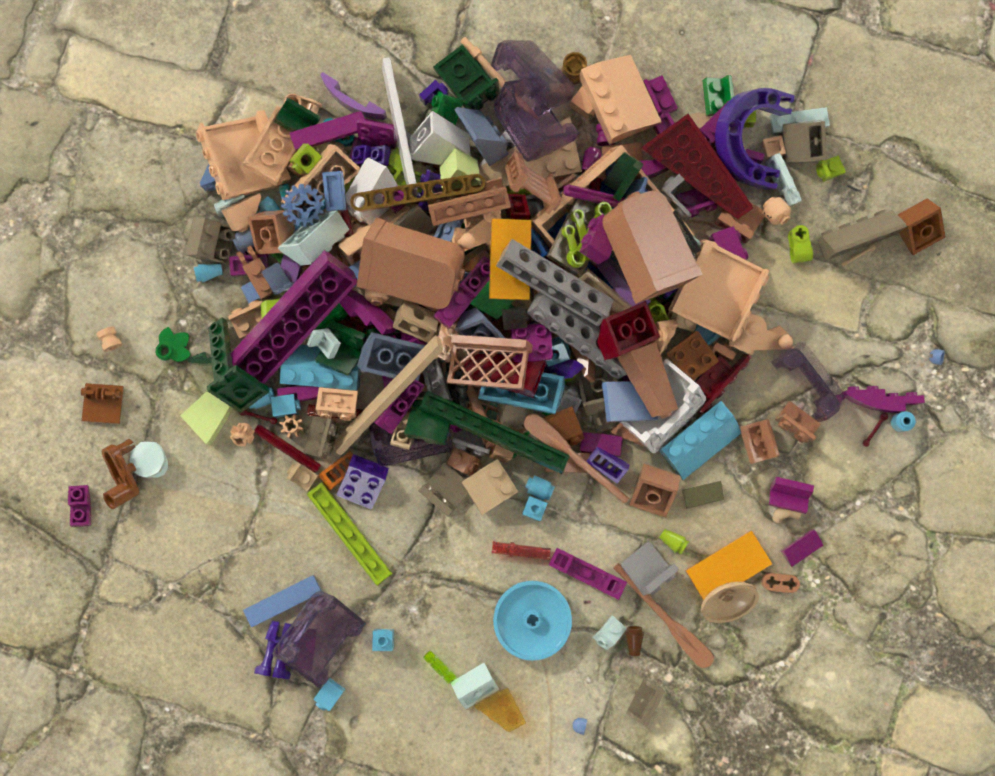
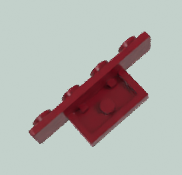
(718, 377)

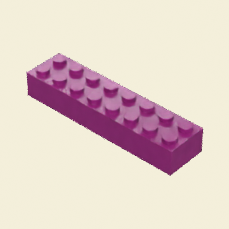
(294, 317)

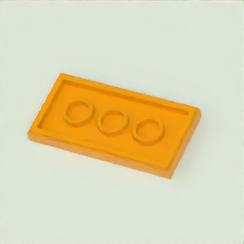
(501, 283)
(729, 564)

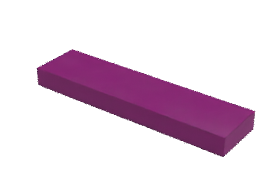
(326, 131)

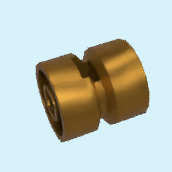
(572, 66)

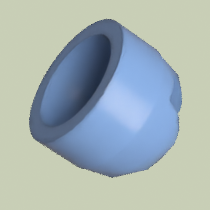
(938, 356)
(579, 725)

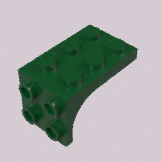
(467, 79)

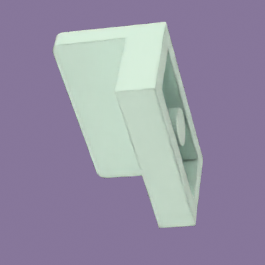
(474, 686)

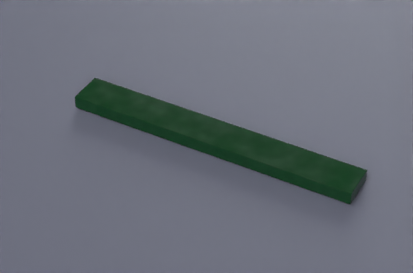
(494, 432)

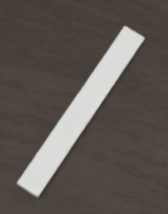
(398, 123)

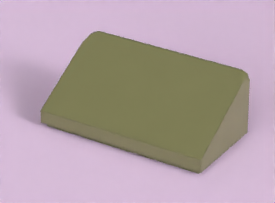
(703, 494)

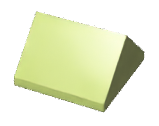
(459, 165)

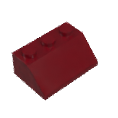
(626, 331)

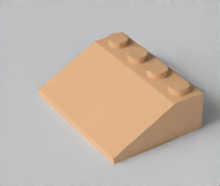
(619, 98)

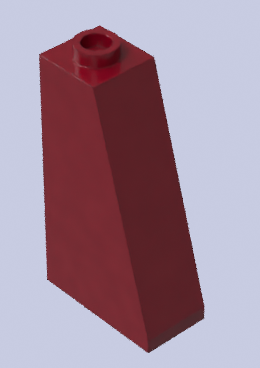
(532, 379)

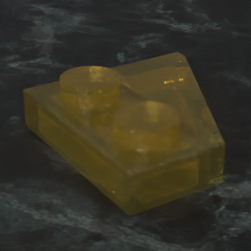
(502, 710)

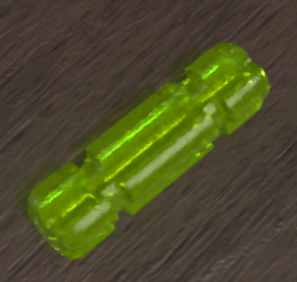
(439, 667)

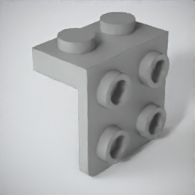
(669, 189)
(648, 569)

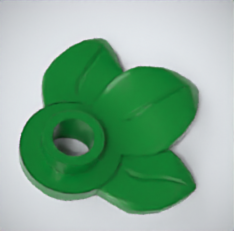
(175, 343)

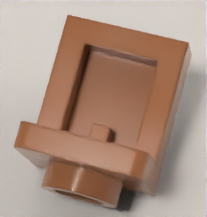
(724, 351)
(463, 462)

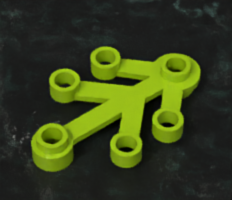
(574, 249)

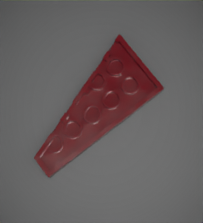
(688, 153)

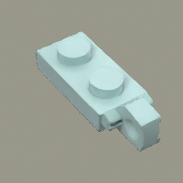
(784, 182)

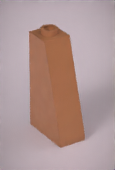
(650, 379)

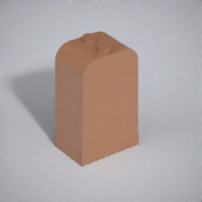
(649, 245)
(410, 265)

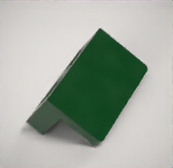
(295, 116)
(623, 174)

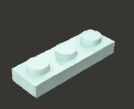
(798, 116)

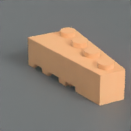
(332, 160)

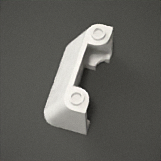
(688, 399)

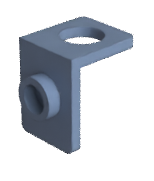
(276, 278)

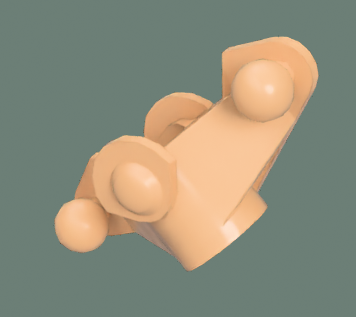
(476, 231)
(757, 337)

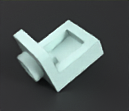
(325, 341)
(609, 633)

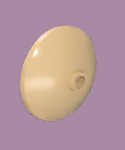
(729, 602)

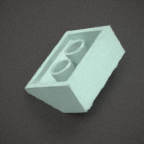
(312, 240)

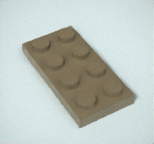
(560, 247)

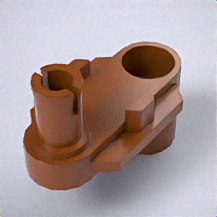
(121, 474)

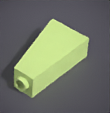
(207, 417)

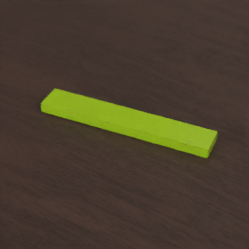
(349, 534)

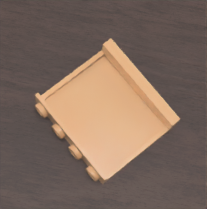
(226, 148)
(724, 292)

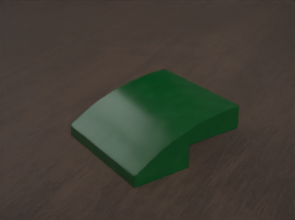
(425, 426)

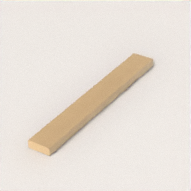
(388, 395)

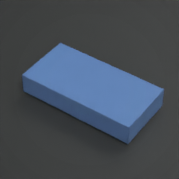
(334, 191)

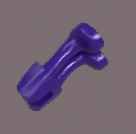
(265, 667)

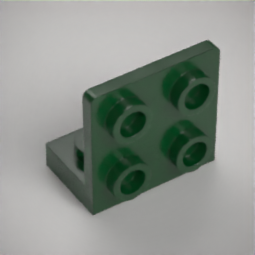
(348, 351)

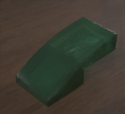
(201, 359)

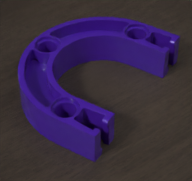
(730, 143)

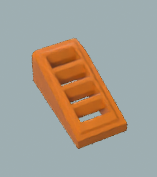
(323, 475)

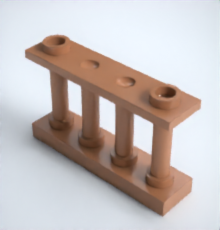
(523, 177)
(450, 209)

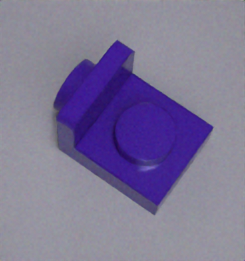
(427, 95)

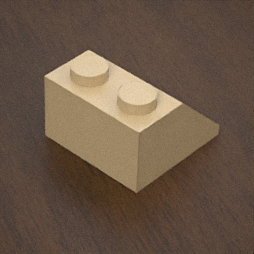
(489, 487)

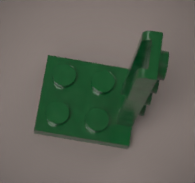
(230, 382)

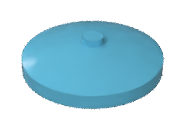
(532, 620)

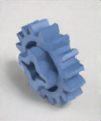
(303, 212)

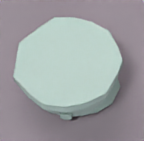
(149, 460)

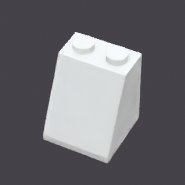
(437, 139)
(370, 177)

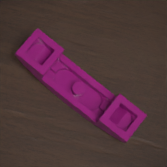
(587, 573)

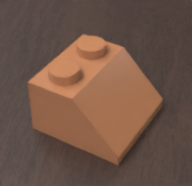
(270, 230)
(655, 490)

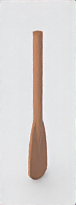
(550, 436)
(689, 642)

